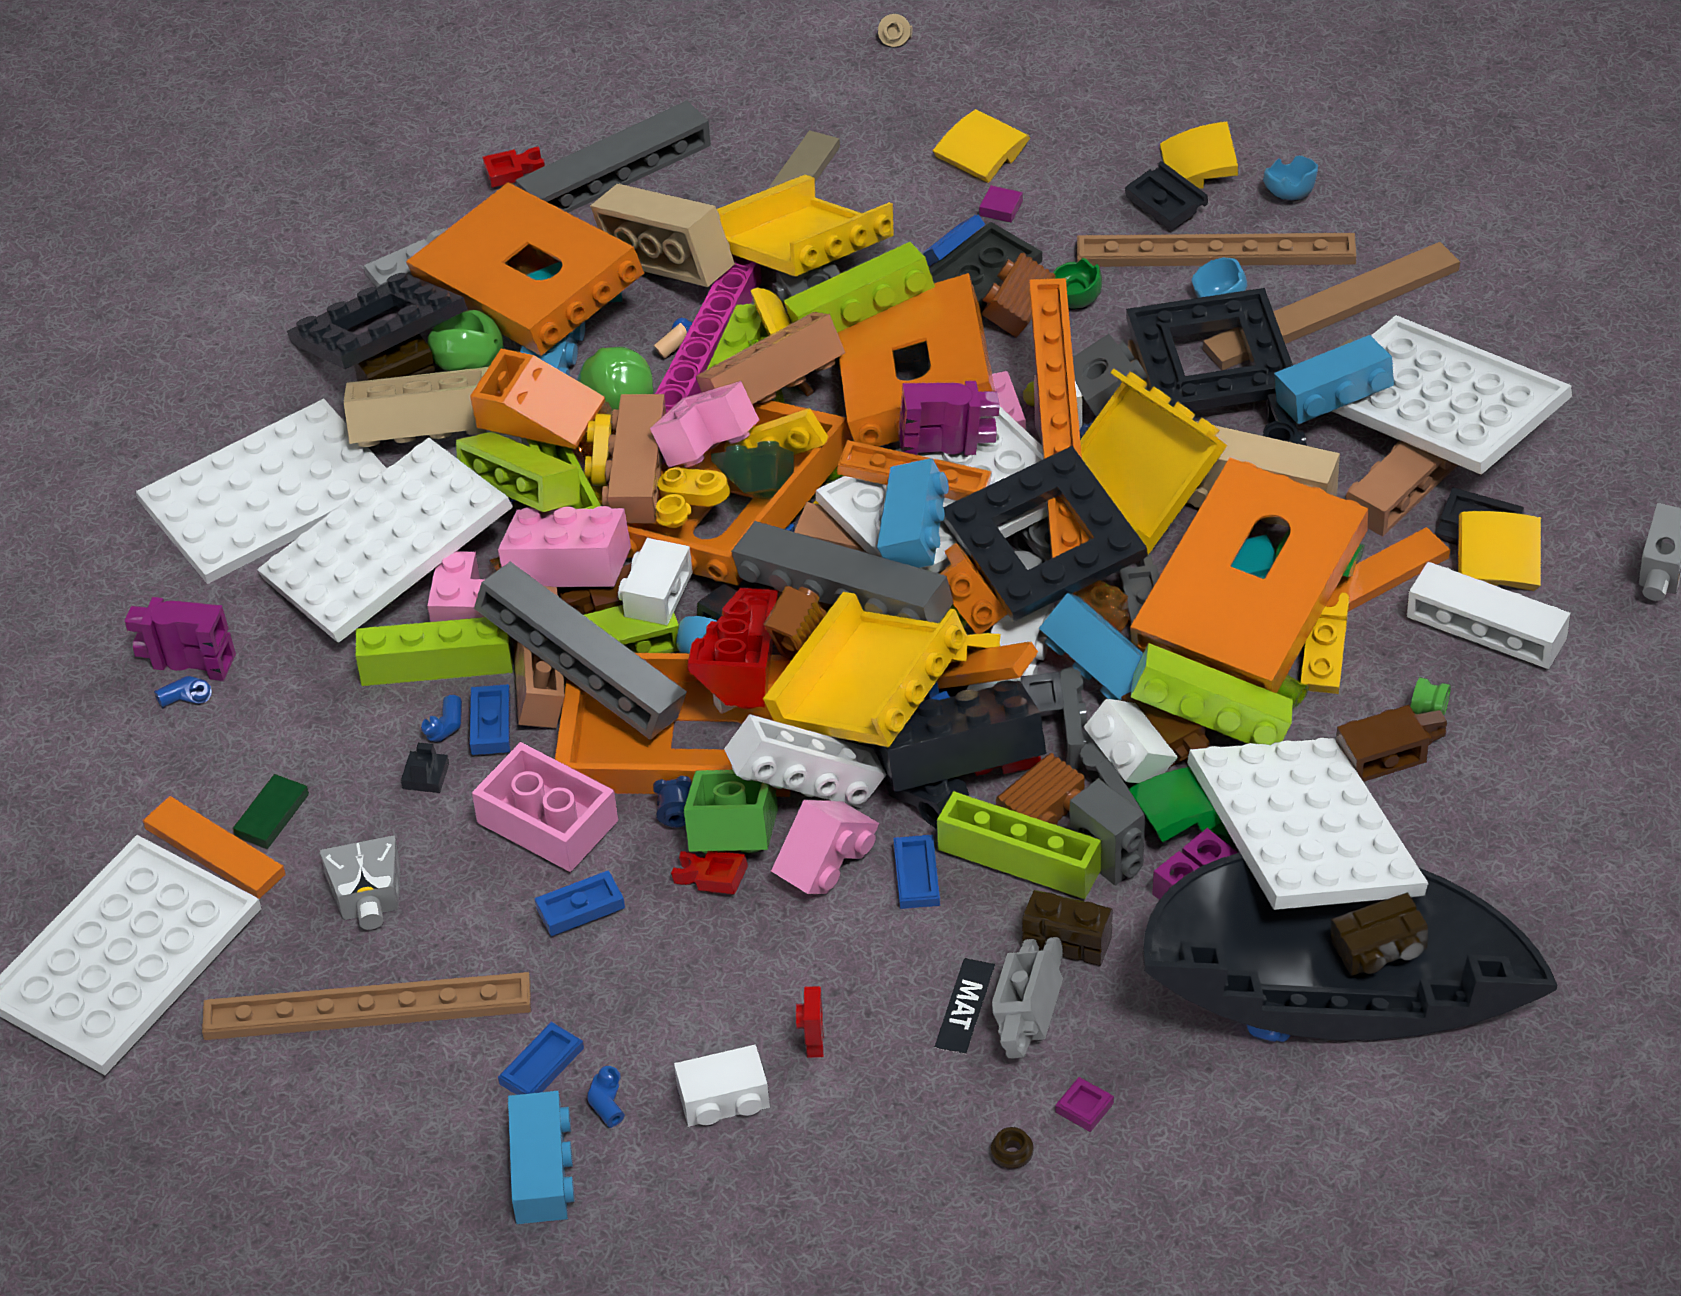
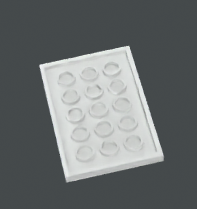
(1455, 397)
(260, 490)
(860, 503)
(384, 539)
(1306, 823)
(122, 953)

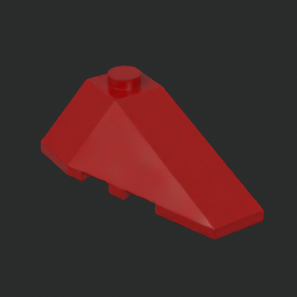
(737, 650)

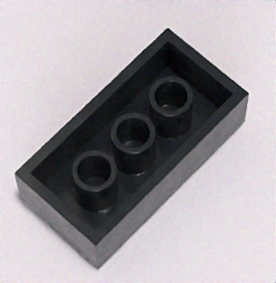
(964, 736)

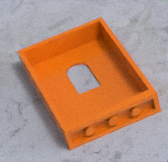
(529, 311)
(956, 345)
(713, 556)
(1238, 619)
(627, 761)

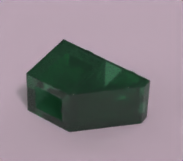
(756, 470)

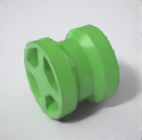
(1430, 697)

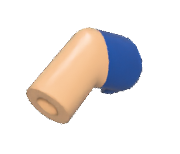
(674, 338)

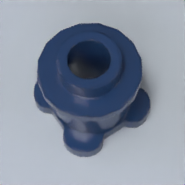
(672, 800)

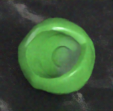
(465, 341)
(615, 373)

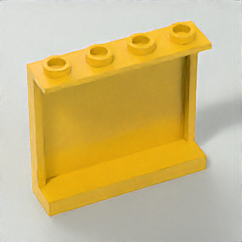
(799, 232)
(1149, 455)
(863, 672)

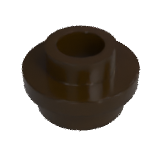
(1012, 1138)

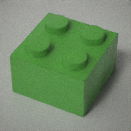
(729, 813)

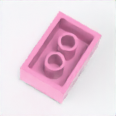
(568, 545)
(545, 806)

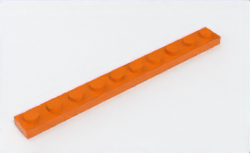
(1056, 396)

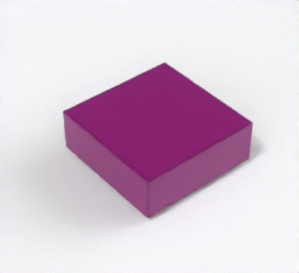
(1001, 203)
(1084, 1104)

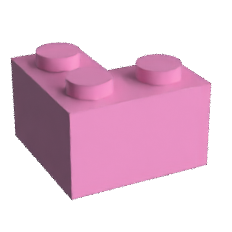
(703, 422)
(455, 588)
(820, 841)

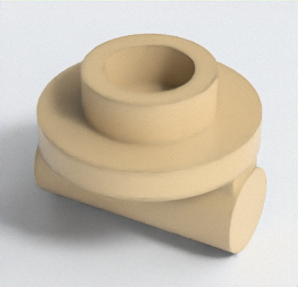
(894, 30)

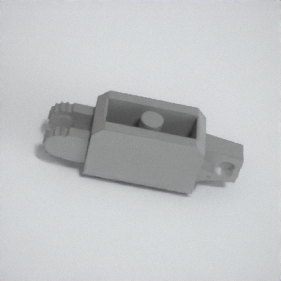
(1027, 995)

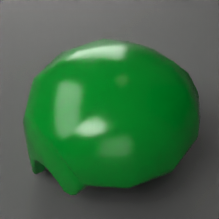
(1082, 282)

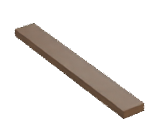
(1202, 248)
(1342, 300)
(366, 1006)

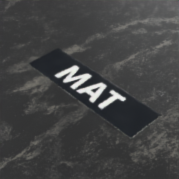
(964, 1006)

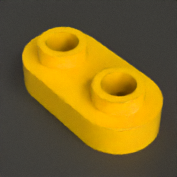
(598, 434)
(695, 485)

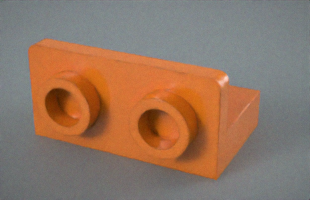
(970, 592)

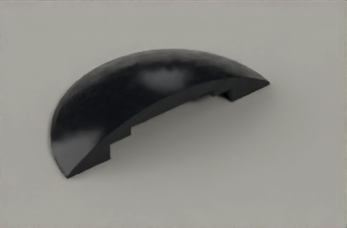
(1279, 972)

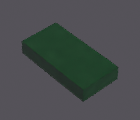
(270, 811)

